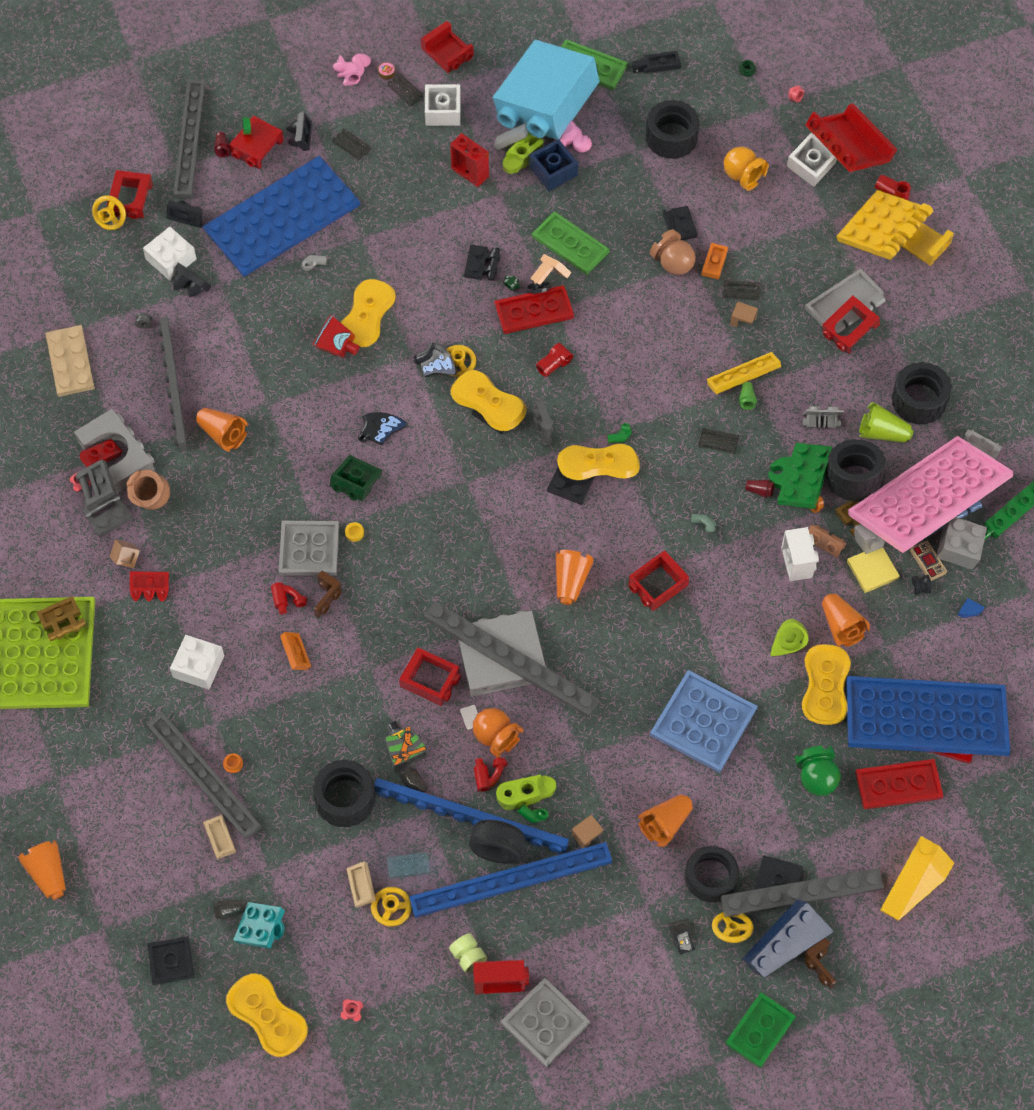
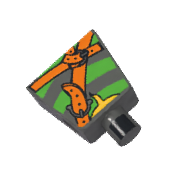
(404, 746)

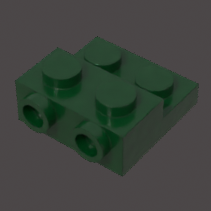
(354, 478)

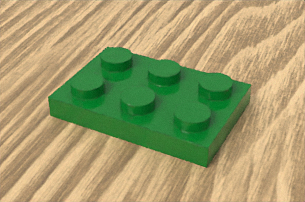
(760, 1030)

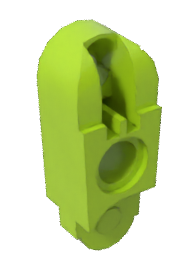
(518, 154)
(540, 785)

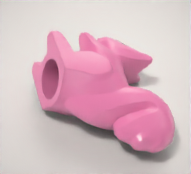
(352, 70)
(574, 137)

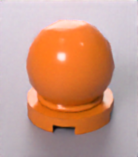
(494, 729)

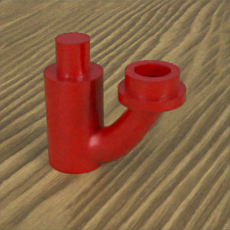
(279, 593)
(481, 773)

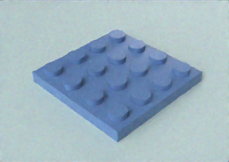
(703, 721)

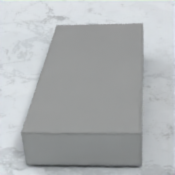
(511, 136)

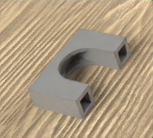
(111, 427)

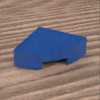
(970, 609)

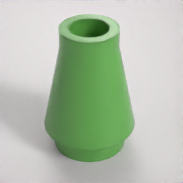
(747, 396)

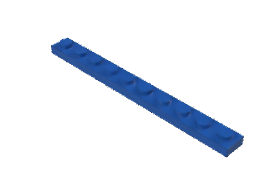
(463, 813)
(510, 879)

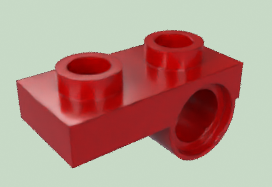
(104, 451)

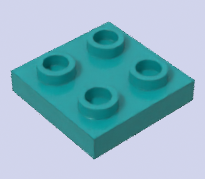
(260, 925)

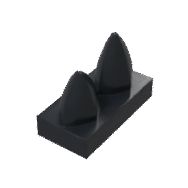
(303, 129)
(184, 213)
(184, 275)

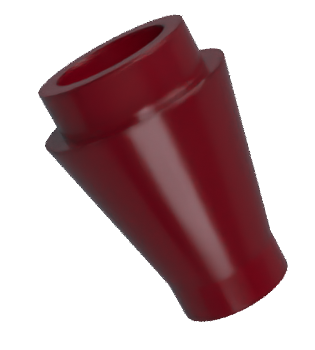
(221, 145)
(760, 487)

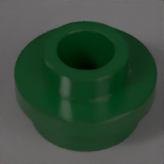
(747, 64)
(511, 282)

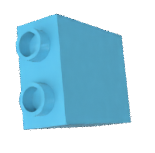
(546, 89)

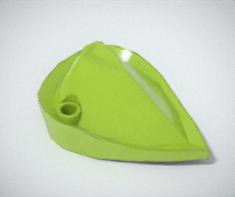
(789, 638)

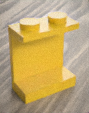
(928, 243)

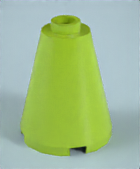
(884, 425)

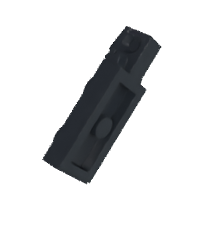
(657, 62)

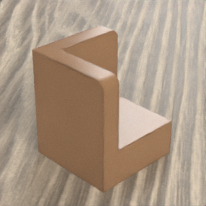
(743, 313)
(124, 553)
(586, 831)

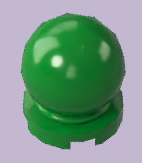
(819, 773)

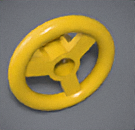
(101, 216)
(460, 351)
(387, 899)
(733, 929)

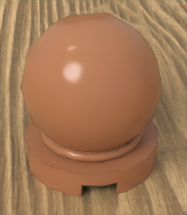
(675, 254)
(148, 489)

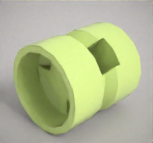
(466, 950)

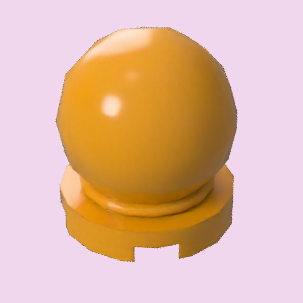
(744, 166)

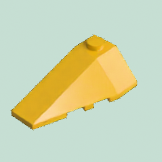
(921, 874)

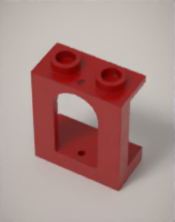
(135, 180)
(845, 343)

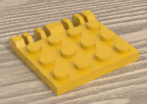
(884, 224)

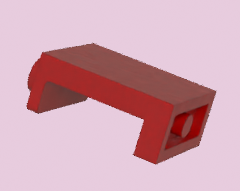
(446, 47)
(255, 146)

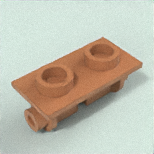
(822, 539)

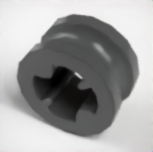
(143, 320)

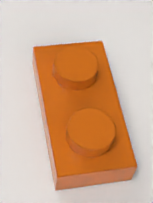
(715, 261)
(295, 651)

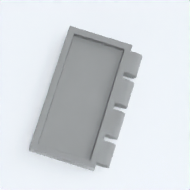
(830, 301)

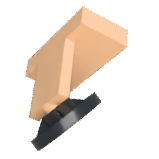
(548, 265)

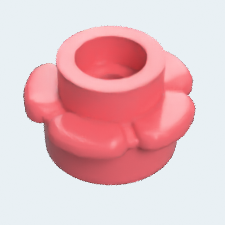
(796, 94)

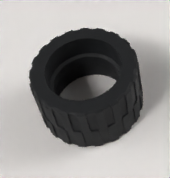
(672, 145)
(927, 375)
(855, 453)
(344, 770)

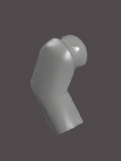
(313, 260)

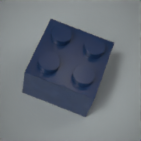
(553, 165)

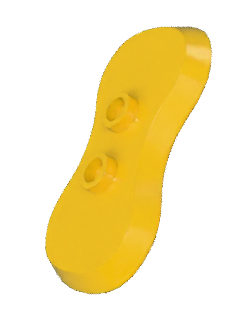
(371, 301)
(498, 408)
(583, 462)
(825, 695)
(276, 1025)

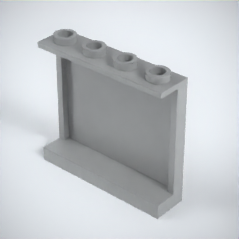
(487, 675)

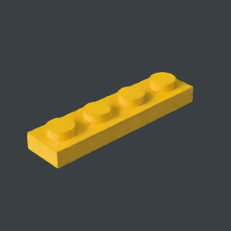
(743, 373)

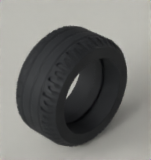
(497, 841)
(717, 854)

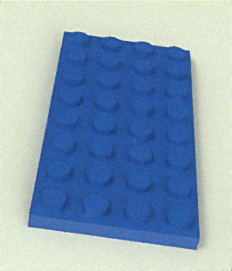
(281, 215)
(927, 716)

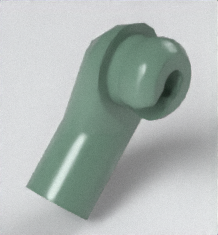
(704, 519)

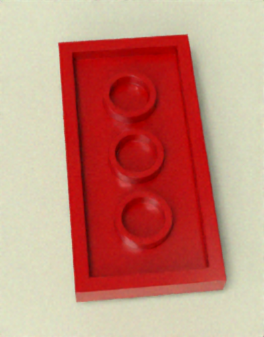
(533, 310)
(899, 784)

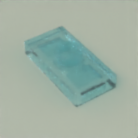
(408, 865)

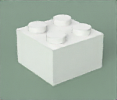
(442, 105)
(811, 160)
(167, 251)
(799, 554)
(197, 662)

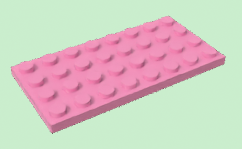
(930, 494)

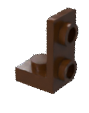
(333, 590)
(819, 951)

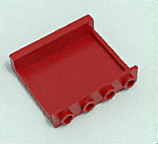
(852, 139)

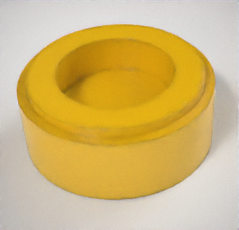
(354, 532)

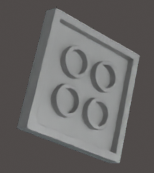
(308, 548)
(545, 1022)

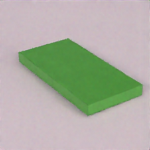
(608, 67)
(570, 243)

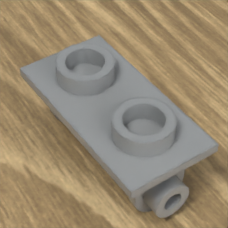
(983, 444)

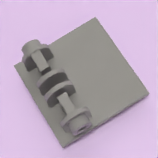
(831, 414)

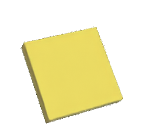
(873, 569)

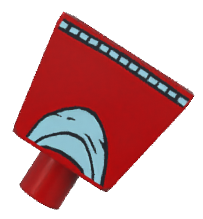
(335, 339)

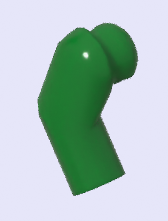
(622, 435)
(533, 816)

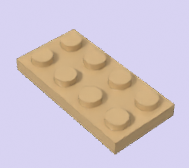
(69, 360)

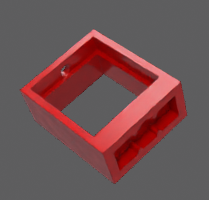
(473, 161)
(671, 567)
(406, 679)
(500, 977)

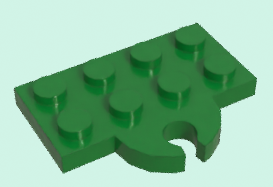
(801, 475)

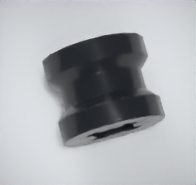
(921, 584)

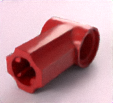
(892, 187)
(557, 357)

